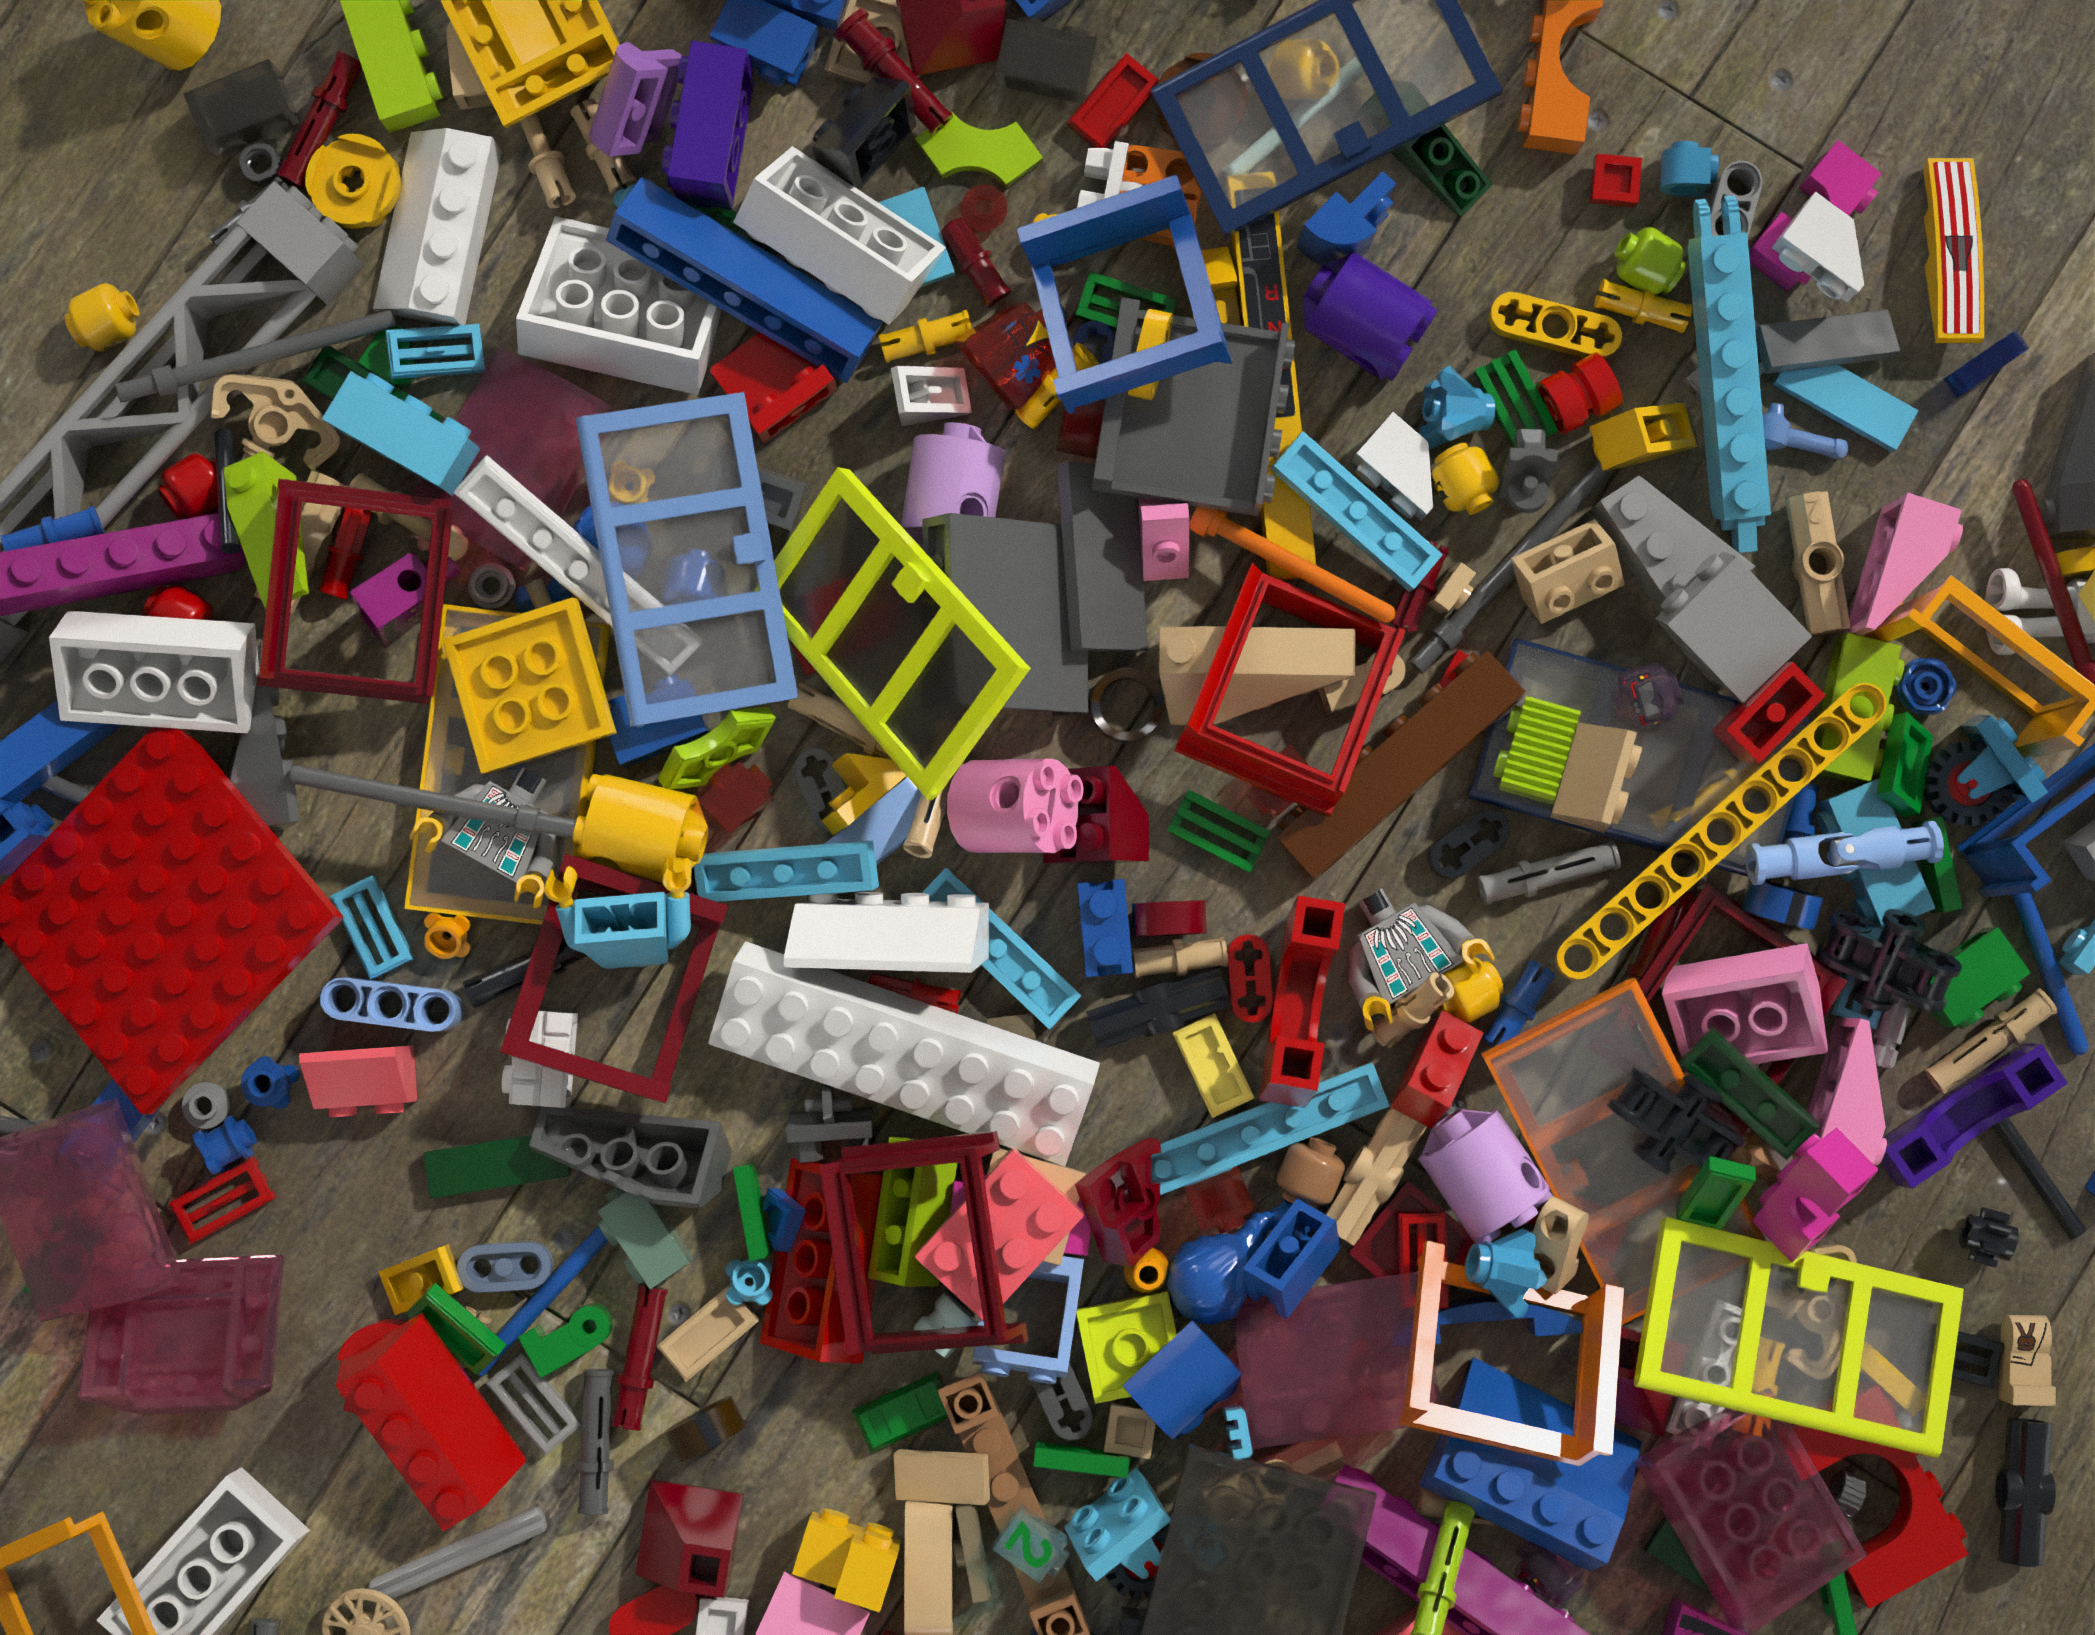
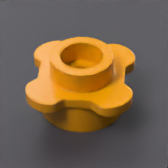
(441, 945)

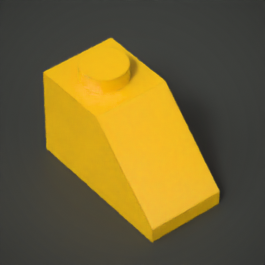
(1642, 435)

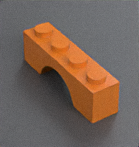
(1556, 108)

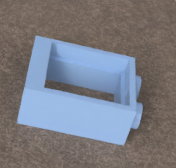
(1040, 1368)

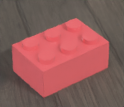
(1026, 1221)

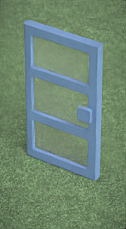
(686, 558)

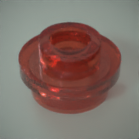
(987, 221)

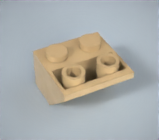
(1594, 776)

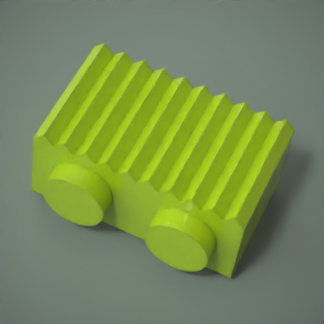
(1537, 750)

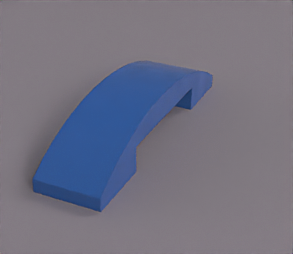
(1541, 1320)

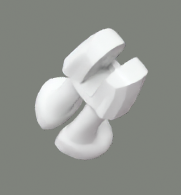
(2006, 593)

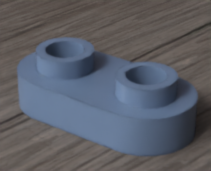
(506, 1266)

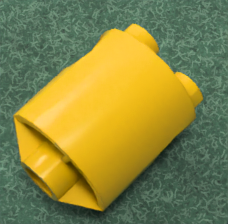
(162, 30)
(640, 826)

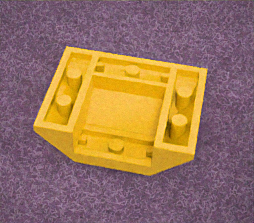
(533, 49)

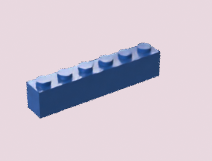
(743, 279)

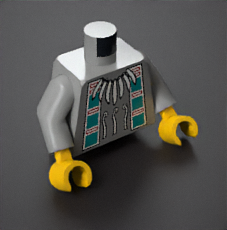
(512, 854)
(1404, 951)

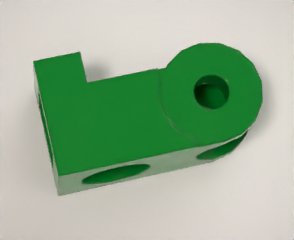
(583, 1332)

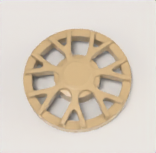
(365, 1621)

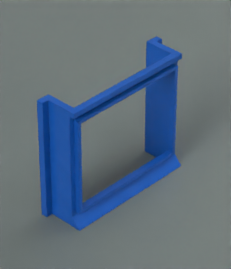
(1102, 227)
(2006, 863)

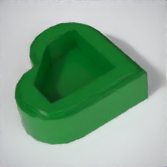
(376, 359)

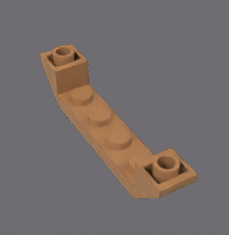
(984, 1431)

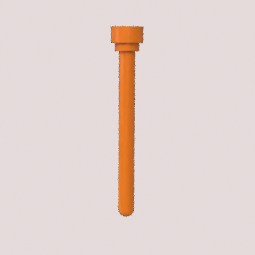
(1215, 523)

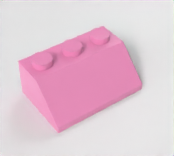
(1755, 1000)

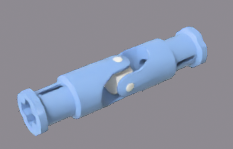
(1873, 850)

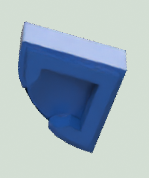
(784, 1218)

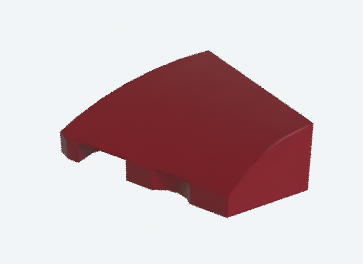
(1123, 1203)

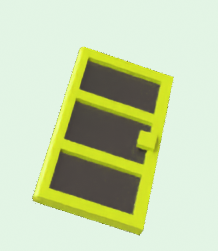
(892, 633)

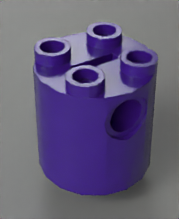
(1366, 314)

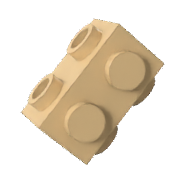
(1566, 576)

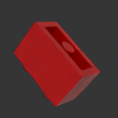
(1768, 715)
(1436, 1069)

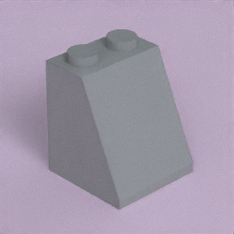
(1731, 627)

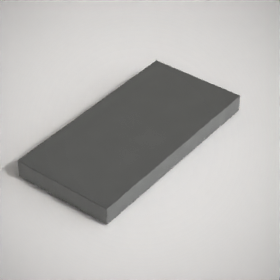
(1101, 564)

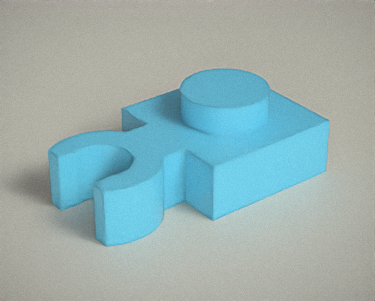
(2080, 951)

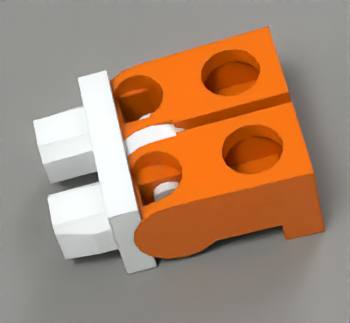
(1136, 166)

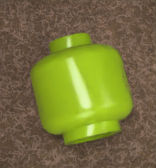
(1649, 261)

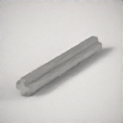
(460, 1554)

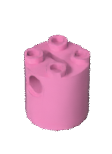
(1014, 806)

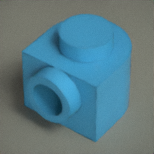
(1687, 169)

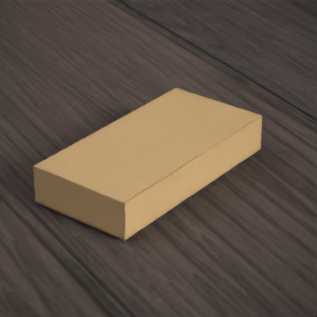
(706, 1334)
(941, 1477)

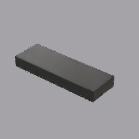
(1827, 341)

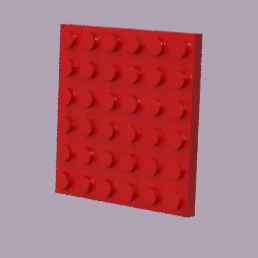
(161, 914)

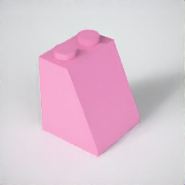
(807, 1610)

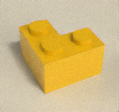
(848, 1558)

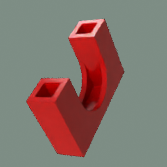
(1292, 1047)
(1919, 1536)

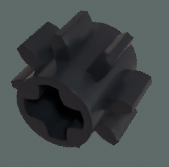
(1989, 1237)

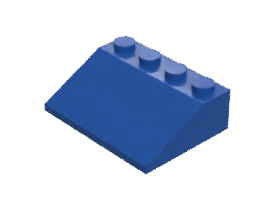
(1539, 1499)

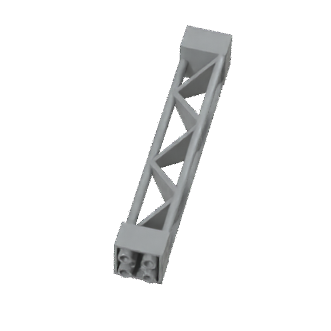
(283, 227)

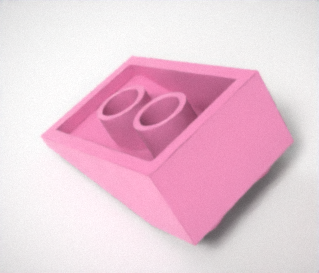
(1905, 548)
(1849, 1089)

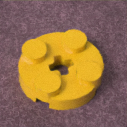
(342, 158)

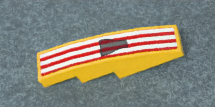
(1955, 250)

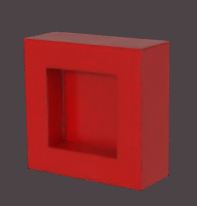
(1615, 180)

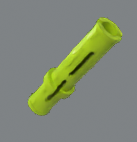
(1454, 1524)

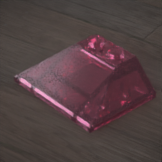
(191, 1344)

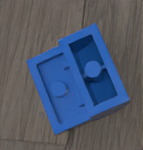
(1345, 227)
(1184, 1381)

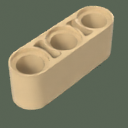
(928, 1568)

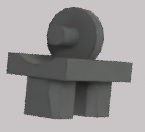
(1527, 471)
(828, 1120)

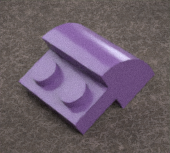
(635, 99)

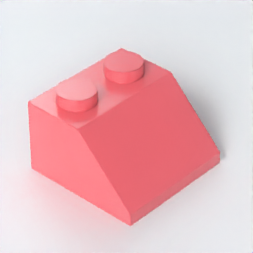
(360, 1078)

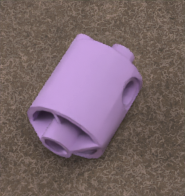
(951, 475)
(1483, 1172)

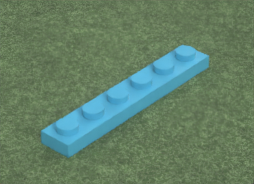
(1266, 1129)

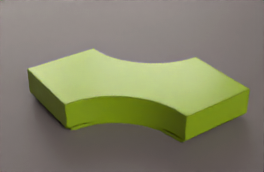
(1000, 152)
(734, 737)

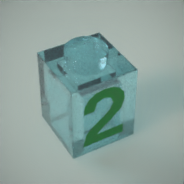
(1032, 1544)

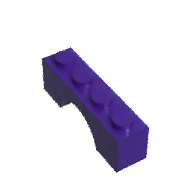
(1992, 1095)

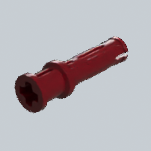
(880, 57)

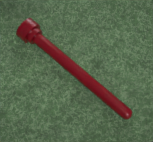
(2054, 579)

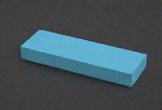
(1850, 402)

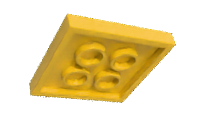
(529, 686)

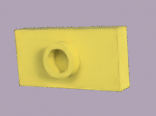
(1213, 1065)

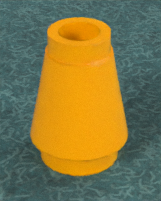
(1151, 1258)

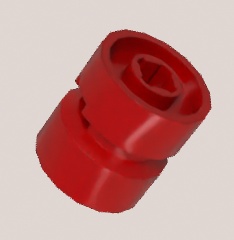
(1586, 390)

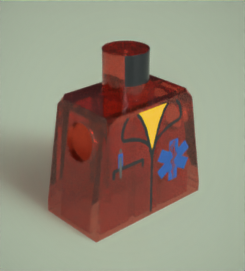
(1011, 352)

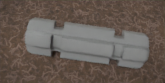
(1890, 1033)

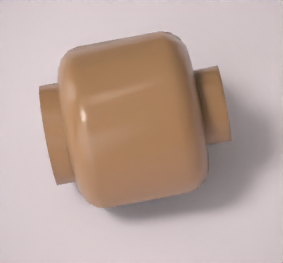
(1310, 1172)

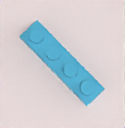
(1356, 511)
(787, 871)
(1014, 961)

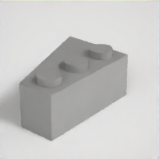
(1657, 538)

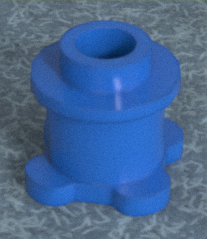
(281, 1083)
(225, 1144)

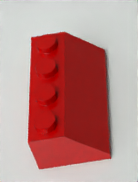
(805, 1300)
(430, 1421)

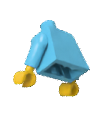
(624, 928)

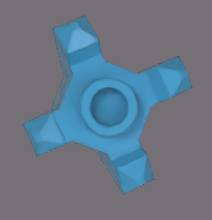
(1454, 408)
(1506, 1269)

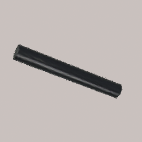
(225, 457)
(2039, 1178)

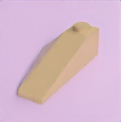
(1270, 668)

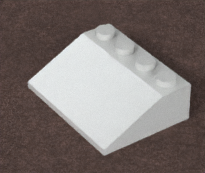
(613, 313)

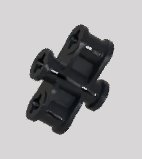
(1903, 967)
(1675, 1121)

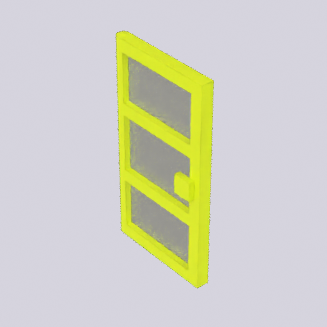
(1799, 1339)

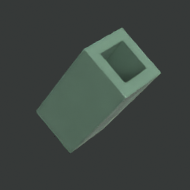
(644, 1235)

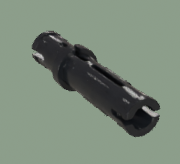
(511, 975)

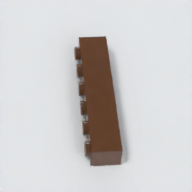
(1403, 762)

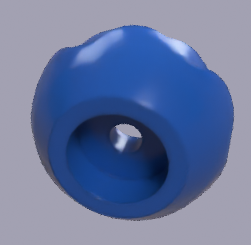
(1939, 681)

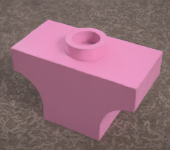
(1164, 539)

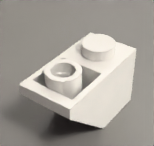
(1824, 246)
(1400, 464)

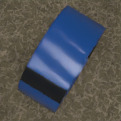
(1782, 904)

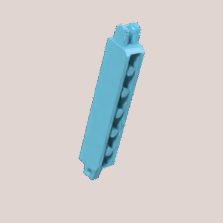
(1729, 374)

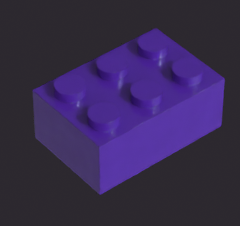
(709, 125)

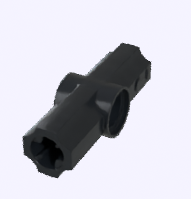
(1158, 1008)
(2025, 1492)

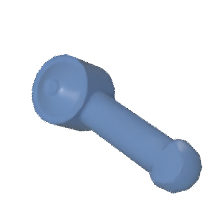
(1779, 435)

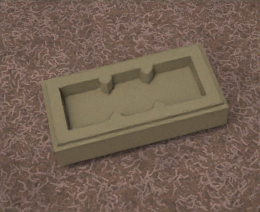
(971, 1553)

